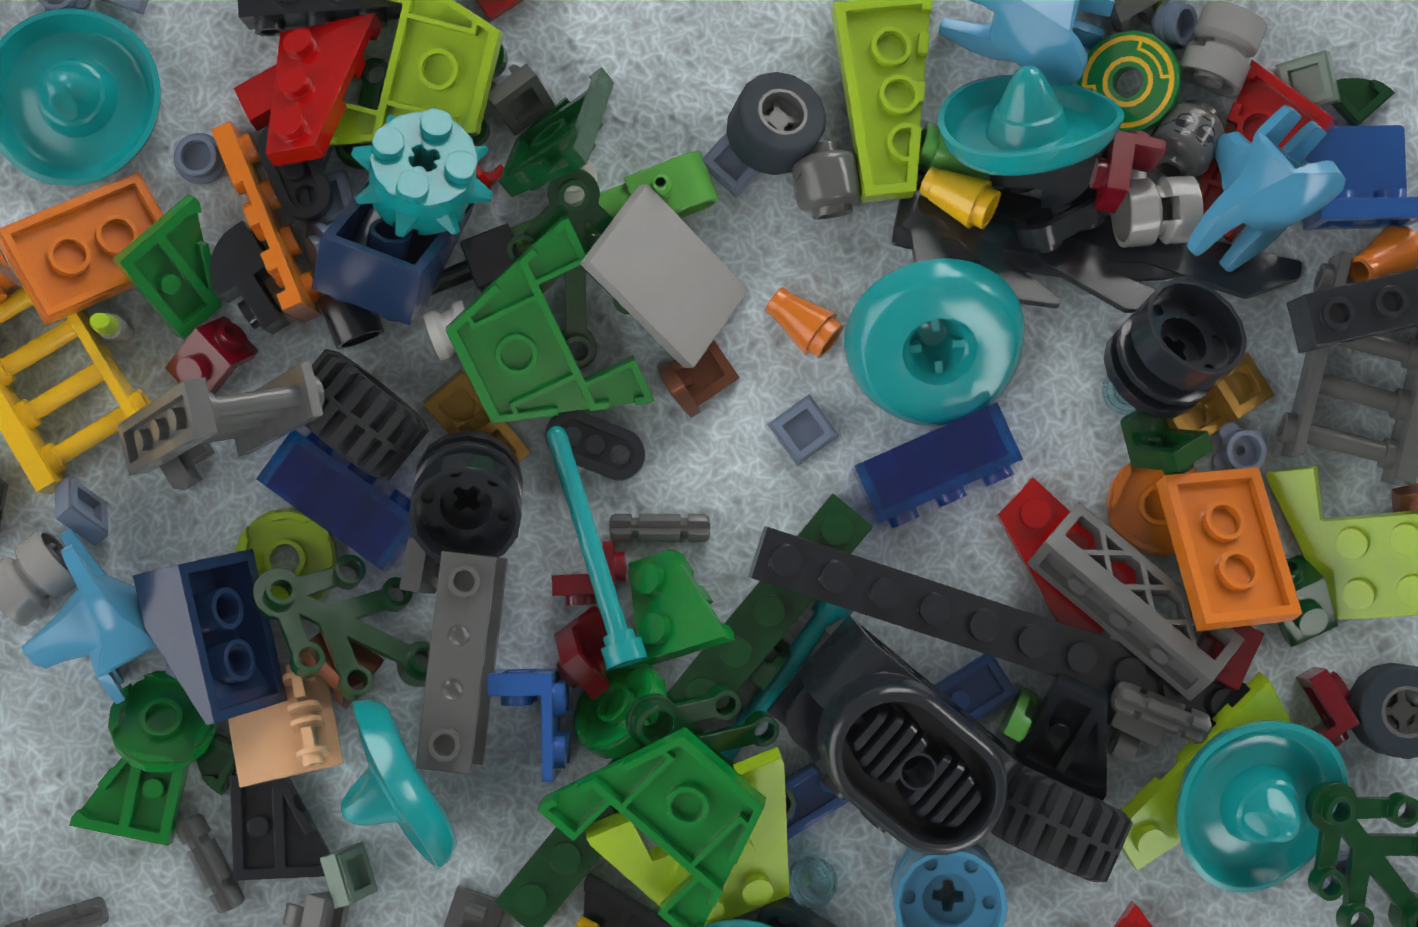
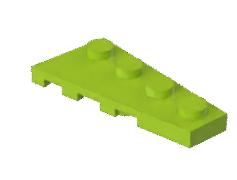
(882, 74)
(1154, 806)

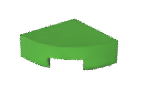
(1016, 721)

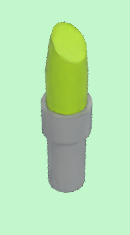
(111, 327)

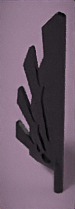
(1085, 259)

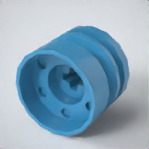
(973, 873)

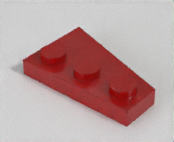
(310, 85)
(1256, 103)
(1028, 523)

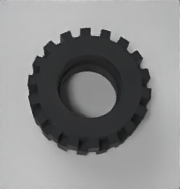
(364, 417)
(1062, 826)

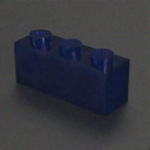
(938, 466)
(340, 498)

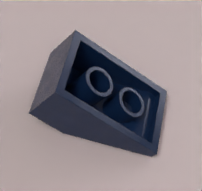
(375, 269)
(213, 634)

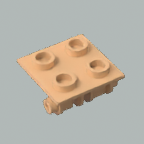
(288, 735)

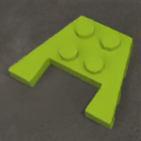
(438, 61)
(1364, 558)
(754, 881)

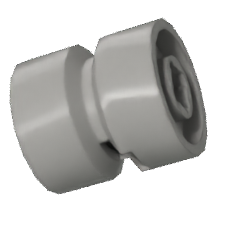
(1225, 40)
(1158, 211)
(32, 577)

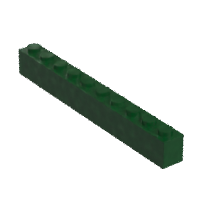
(757, 628)

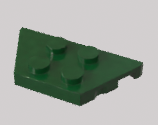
(558, 140)

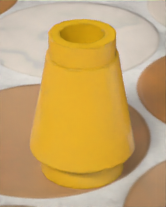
(961, 196)

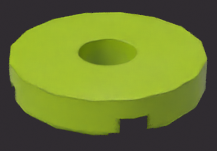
(290, 527)

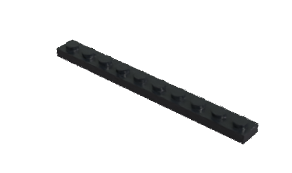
(963, 618)

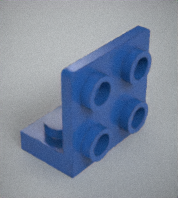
(1375, 179)
(522, 688)

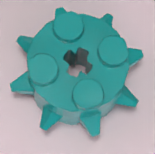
(422, 173)

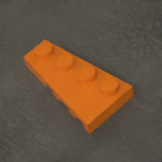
(239, 156)

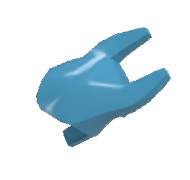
(1034, 35)
(1266, 187)
(95, 622)

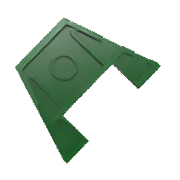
(519, 351)
(682, 802)

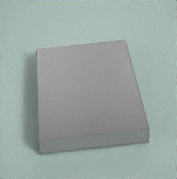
(664, 276)

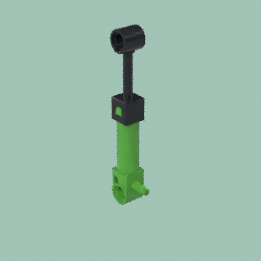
(678, 181)

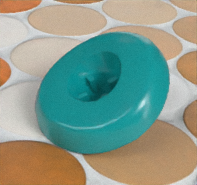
(75, 96)
(1026, 124)
(935, 340)
(395, 789)
(1246, 800)

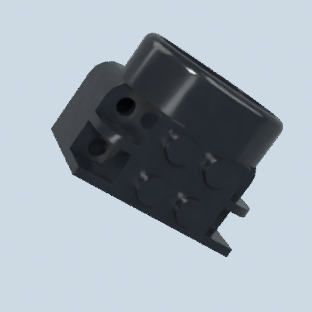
(868, 714)

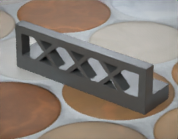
(1090, 584)

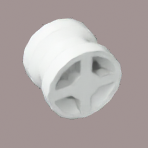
(436, 327)

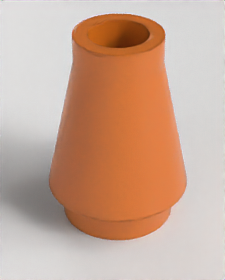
(1388, 253)
(806, 323)

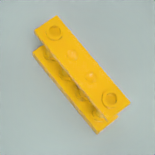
(20, 418)

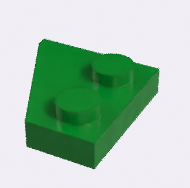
(173, 268)
(672, 608)
(135, 804)

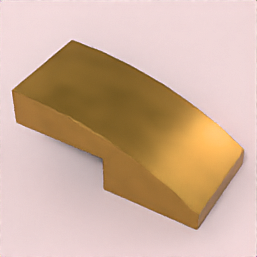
(1228, 401)
(460, 409)

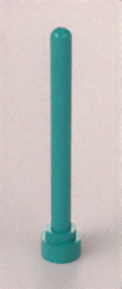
(621, 644)
(800, 649)

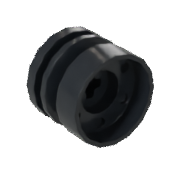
(1175, 348)
(469, 518)

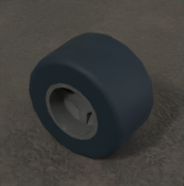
(775, 122)
(1371, 701)

